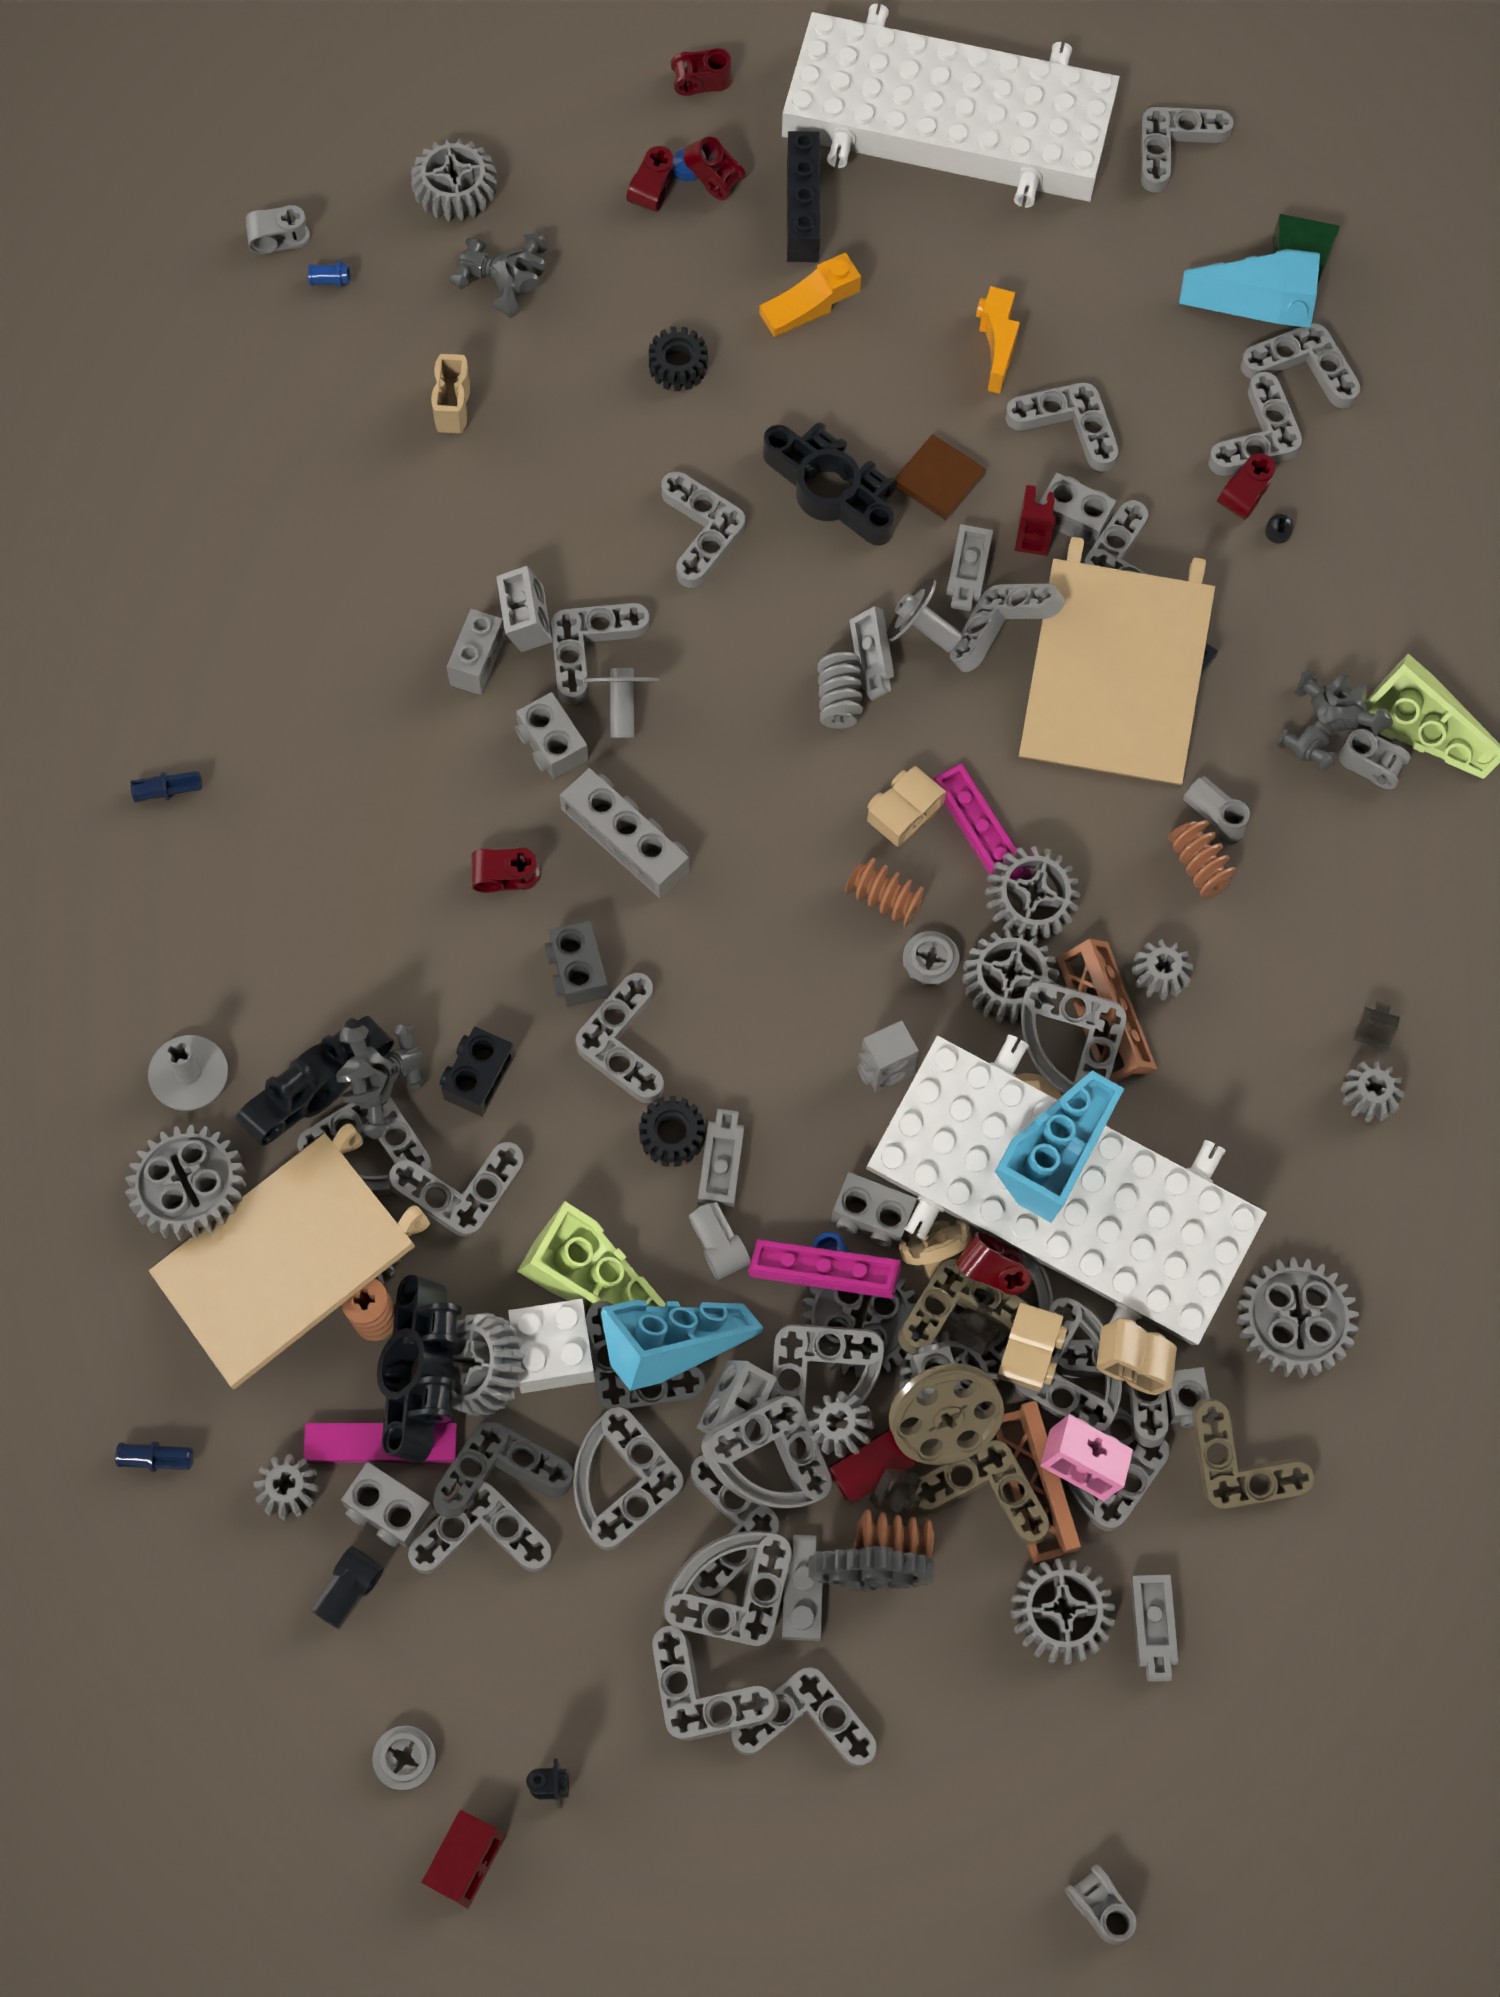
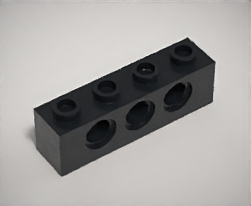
(803, 196)

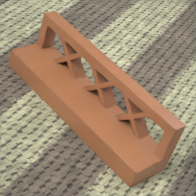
(1109, 985)
(1050, 1485)

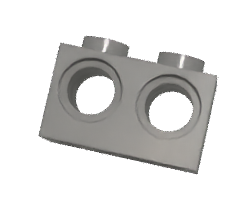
(1080, 499)
(524, 609)
(476, 652)
(557, 733)
(887, 1057)
(877, 1202)
(736, 1392)
(392, 1498)

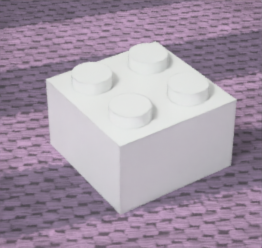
(553, 1345)

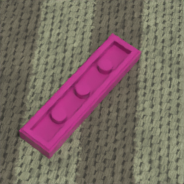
(977, 820)
(825, 1268)
(364, 1443)

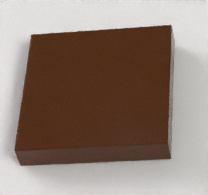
(939, 477)

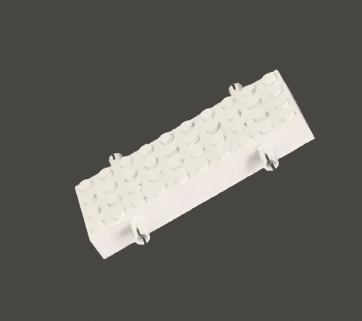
(951, 106)
(1132, 1226)

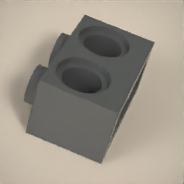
(583, 962)

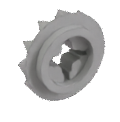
(921, 945)
(400, 1739)

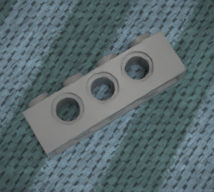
(657, 872)

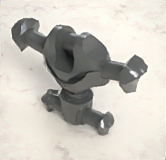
(513, 271)
(1336, 711)
(375, 1075)

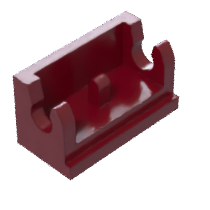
(1035, 524)
(861, 1472)
(464, 1859)

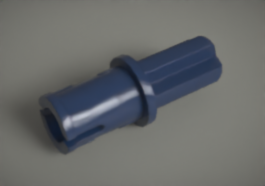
(165, 786)
(154, 1456)

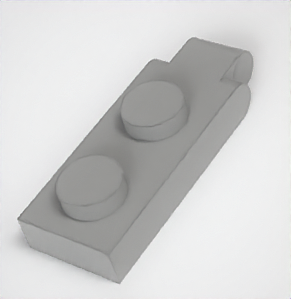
(968, 566)
(873, 648)
(721, 1159)
(801, 1595)
(1154, 1625)

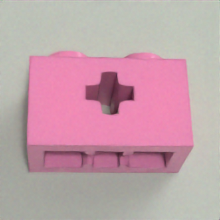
(1086, 1457)

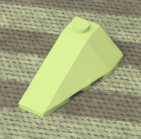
(1433, 719)

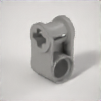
(273, 229)
(1376, 758)
(1100, 1904)

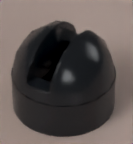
(1272, 528)

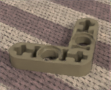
(959, 1292)
(1228, 1470)
(997, 1479)

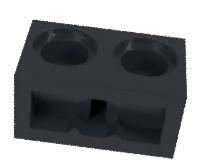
(485, 1073)

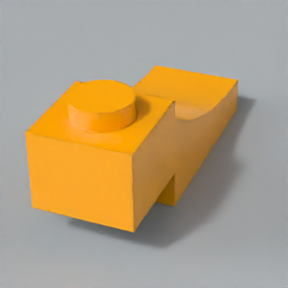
(812, 296)
(1000, 332)

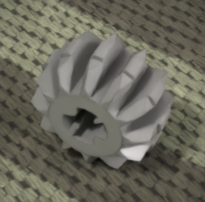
(1165, 958)
(1369, 1102)
(838, 1438)
(277, 1478)

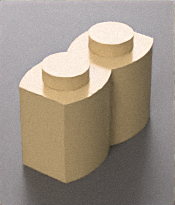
(450, 393)
(905, 806)
(1031, 1348)
(1136, 1356)

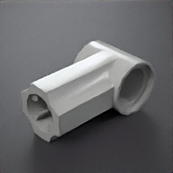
(1216, 807)
(722, 1249)

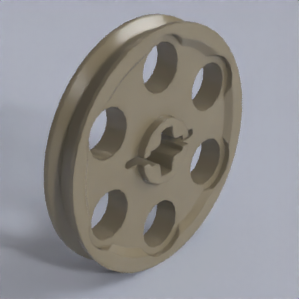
(935, 1424)

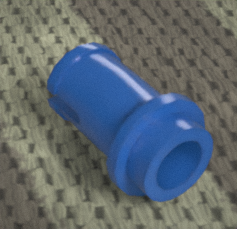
(329, 274)

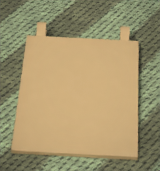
(1118, 670)
(284, 1257)

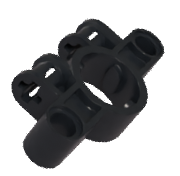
(822, 452)
(306, 1085)
(424, 1328)

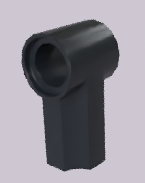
(353, 1578)

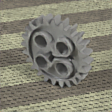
(154, 1197)
(1264, 1317)

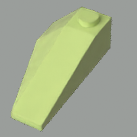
(581, 1263)

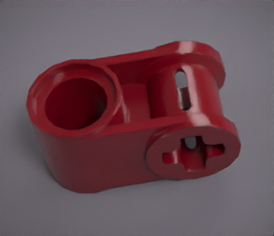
(705, 71)
(716, 167)
(652, 179)
(1247, 487)
(500, 870)
(994, 1264)

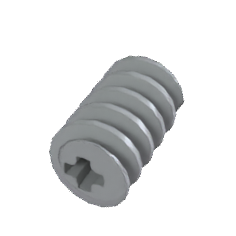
(839, 689)

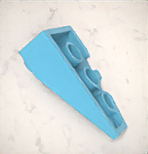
(1263, 288)
(1053, 1150)
(661, 1342)

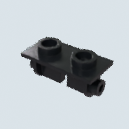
(549, 1783)

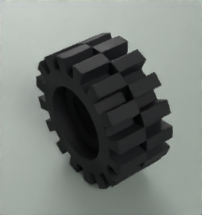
(683, 343)
(675, 1110)

